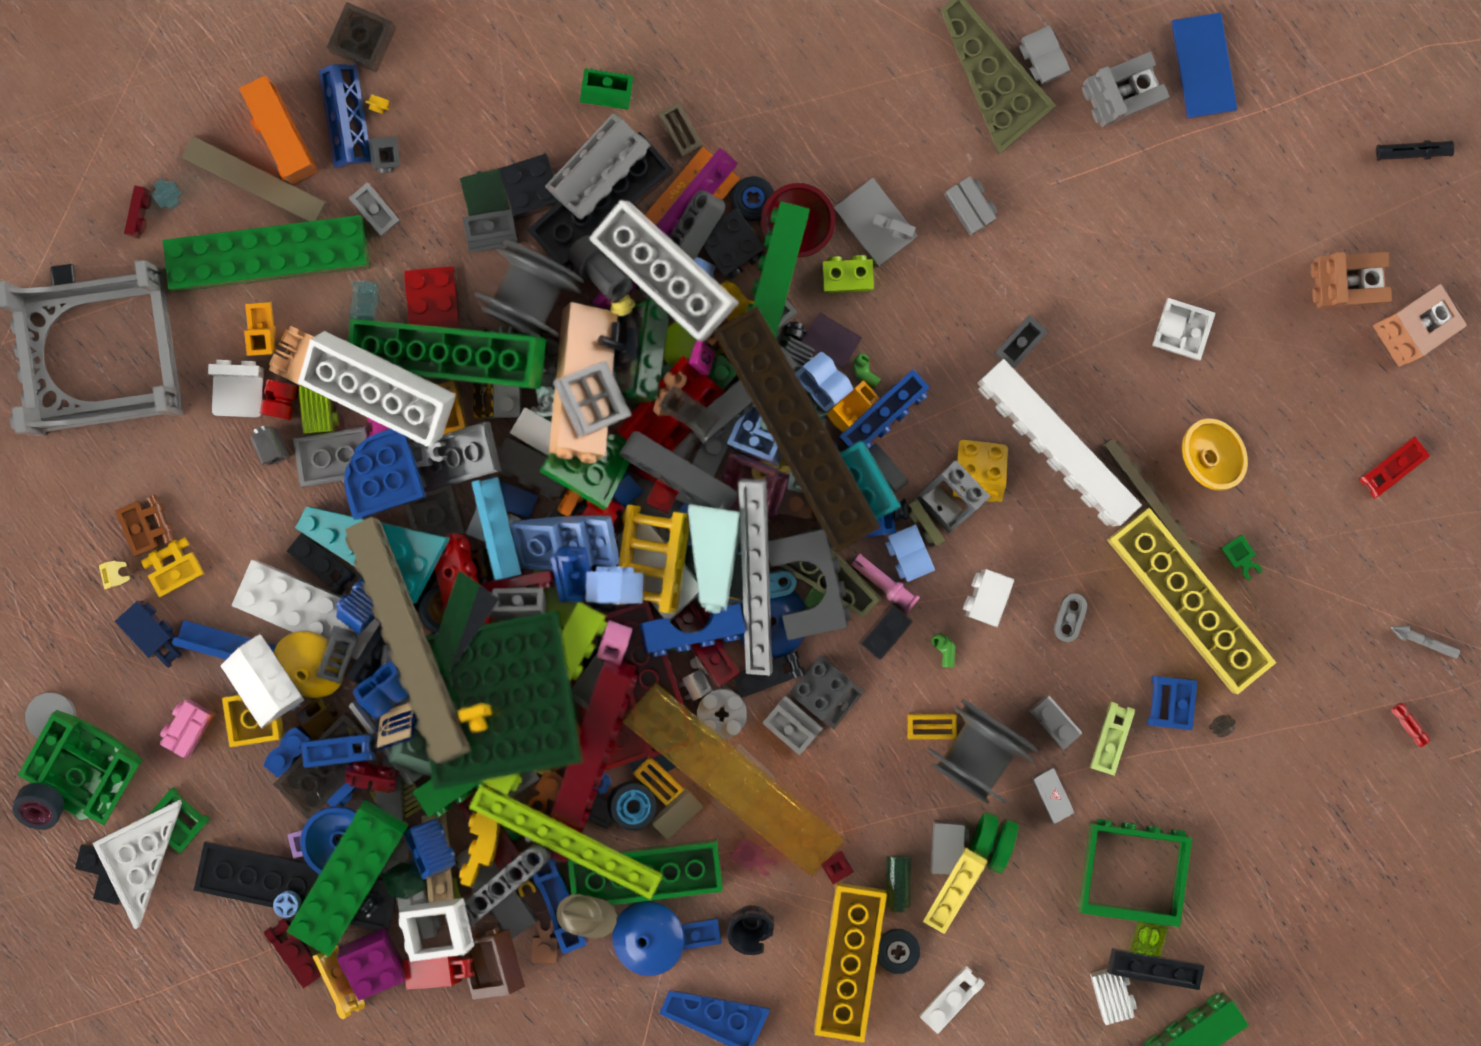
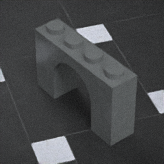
(830, 612)

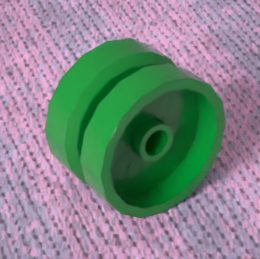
(994, 841)

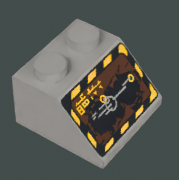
(496, 401)

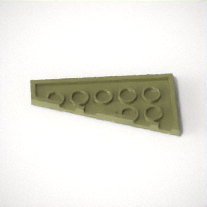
(1002, 87)

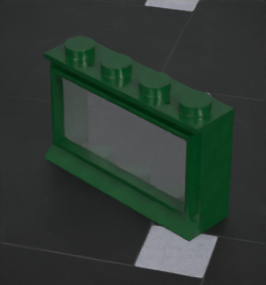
(641, 378)

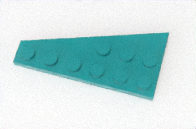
(413, 550)

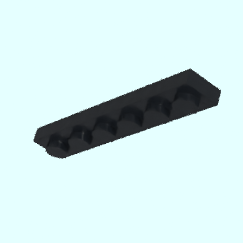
(371, 656)

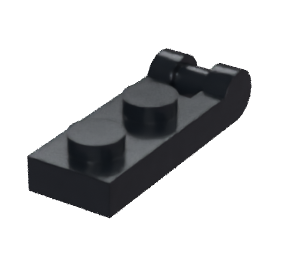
(320, 562)
(750, 683)

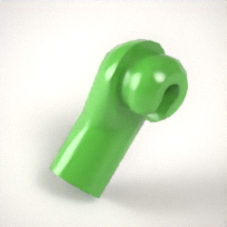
(946, 647)

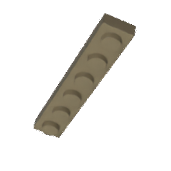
(1146, 492)

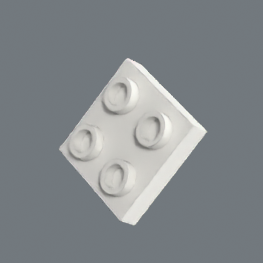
(1183, 329)

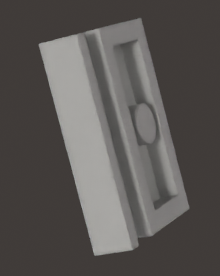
(792, 725)

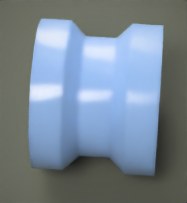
(284, 907)

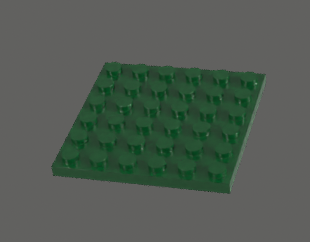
(526, 681)

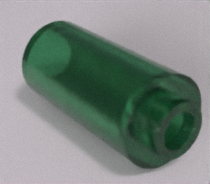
(898, 882)

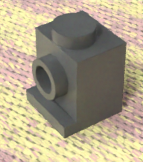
(390, 147)

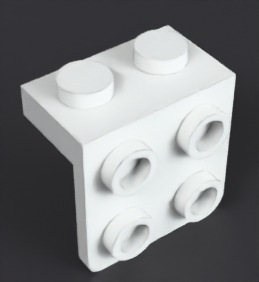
(236, 388)

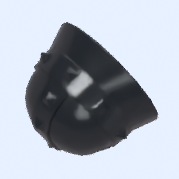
(750, 927)

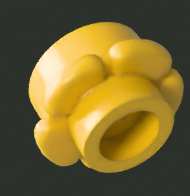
(377, 104)

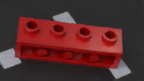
(455, 558)

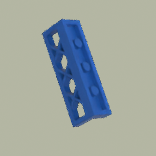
(339, 115)
(210, 640)

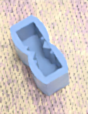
(824, 381)
(910, 554)

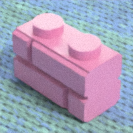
(186, 728)

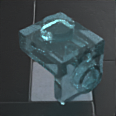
(364, 300)

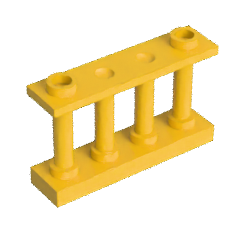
(674, 549)

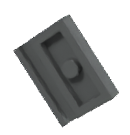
(489, 230)

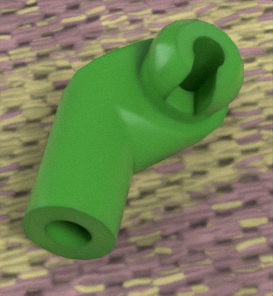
(862, 370)

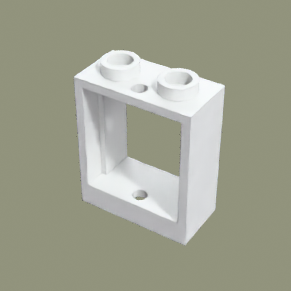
(457, 922)

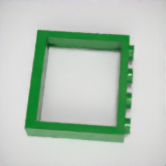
(1129, 913)

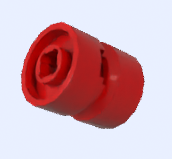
(278, 399)

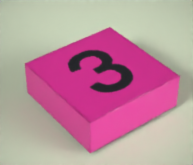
(702, 357)

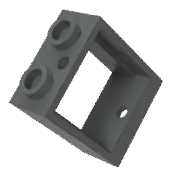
(951, 514)

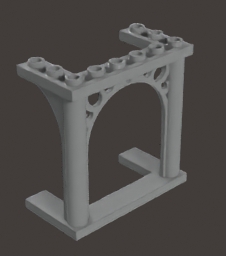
(36, 419)

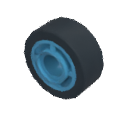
(641, 815)

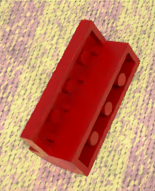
(664, 428)

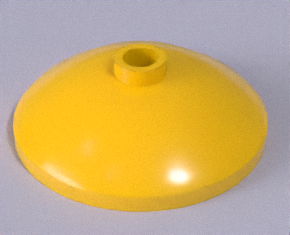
(1214, 454)
(303, 653)

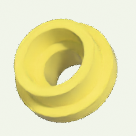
(622, 306)

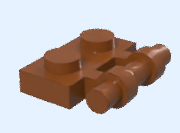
(137, 528)

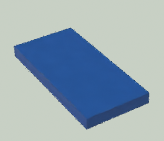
(1204, 65)

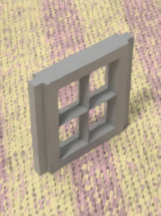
(573, 407)

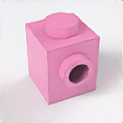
(614, 643)

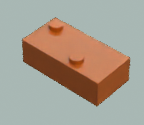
(278, 130)

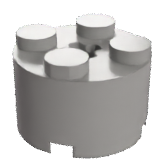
(733, 704)

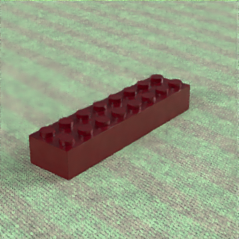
(596, 732)

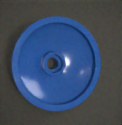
(778, 606)
(321, 835)
(660, 929)

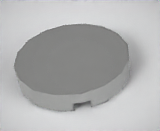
(41, 709)

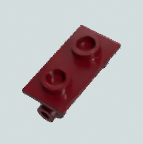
(360, 773)

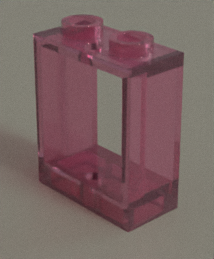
(775, 480)

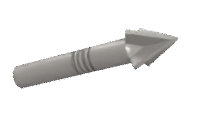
(1404, 632)

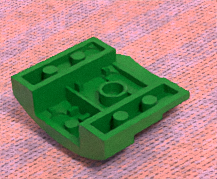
(82, 765)

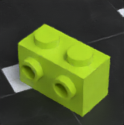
(848, 275)

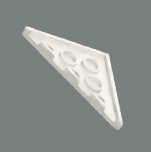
(135, 857)

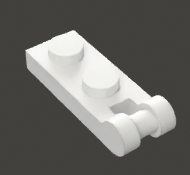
(951, 1000)

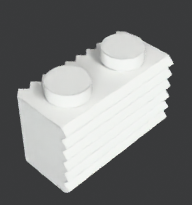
(1113, 996)

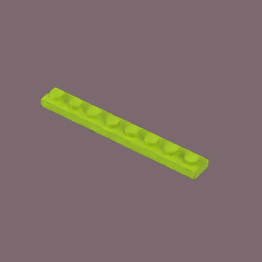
(566, 841)

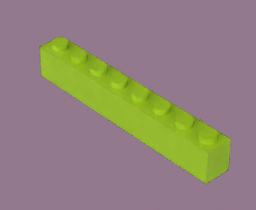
(578, 639)

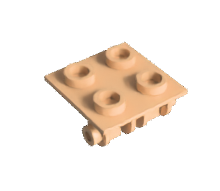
(292, 361)

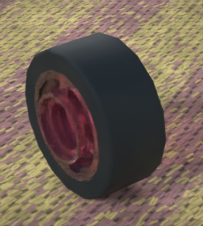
(38, 806)

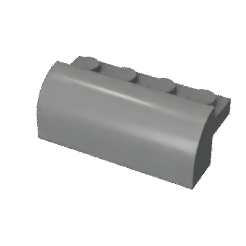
(597, 166)

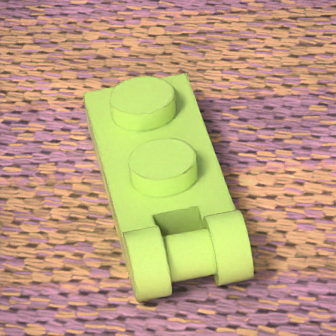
(1112, 739)

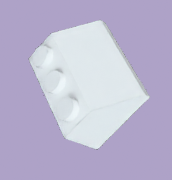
(261, 681)

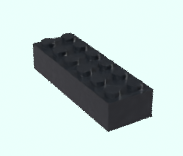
(561, 228)

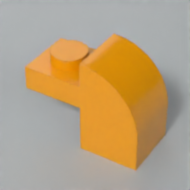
(261, 331)
(852, 406)

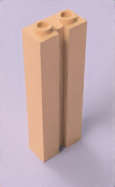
(579, 350)

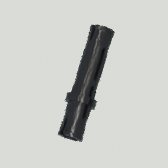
(1415, 150)

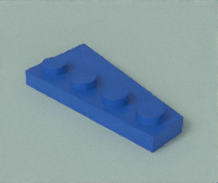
(718, 1018)

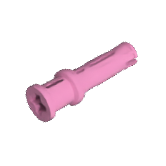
(894, 590)

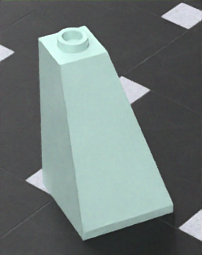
(715, 550)

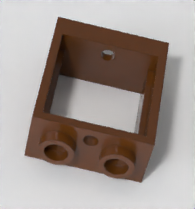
(507, 961)

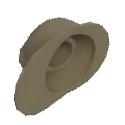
(586, 916)

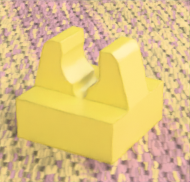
(110, 574)

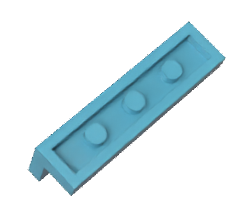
(496, 528)

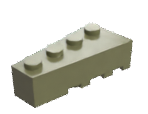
(859, 594)

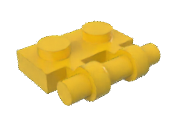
(175, 574)

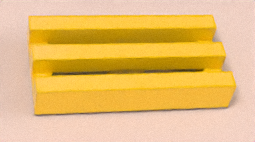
(910, 726)
(664, 773)

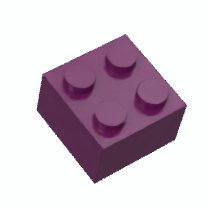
(371, 964)

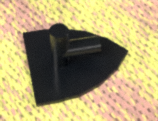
(623, 340)

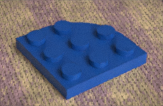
(382, 475)

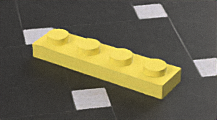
(955, 891)

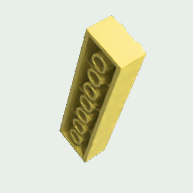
(1191, 601)

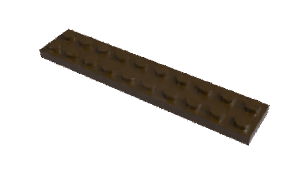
(797, 429)

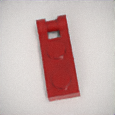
(1395, 466)

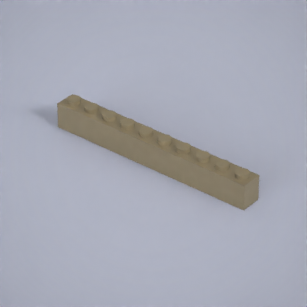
(407, 641)

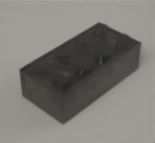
(313, 786)

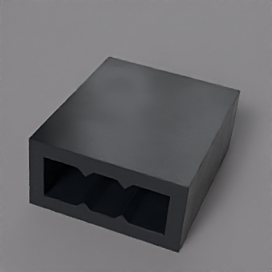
(885, 631)

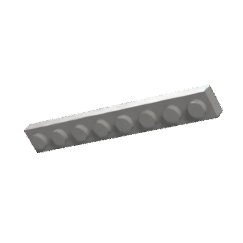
(755, 576)

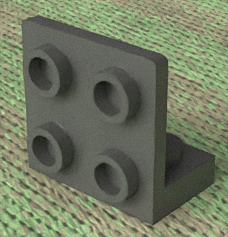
(826, 692)

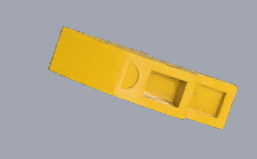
(481, 850)

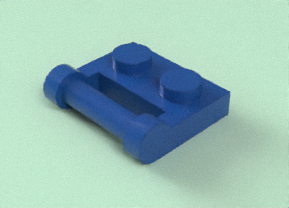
(1180, 705)

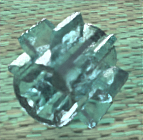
(166, 193)

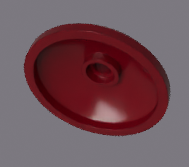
(820, 220)

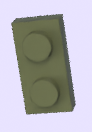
(930, 531)

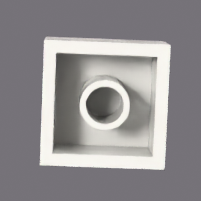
(988, 597)

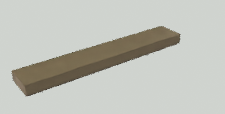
(253, 180)

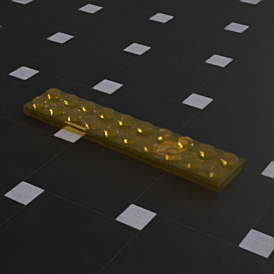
(733, 779)

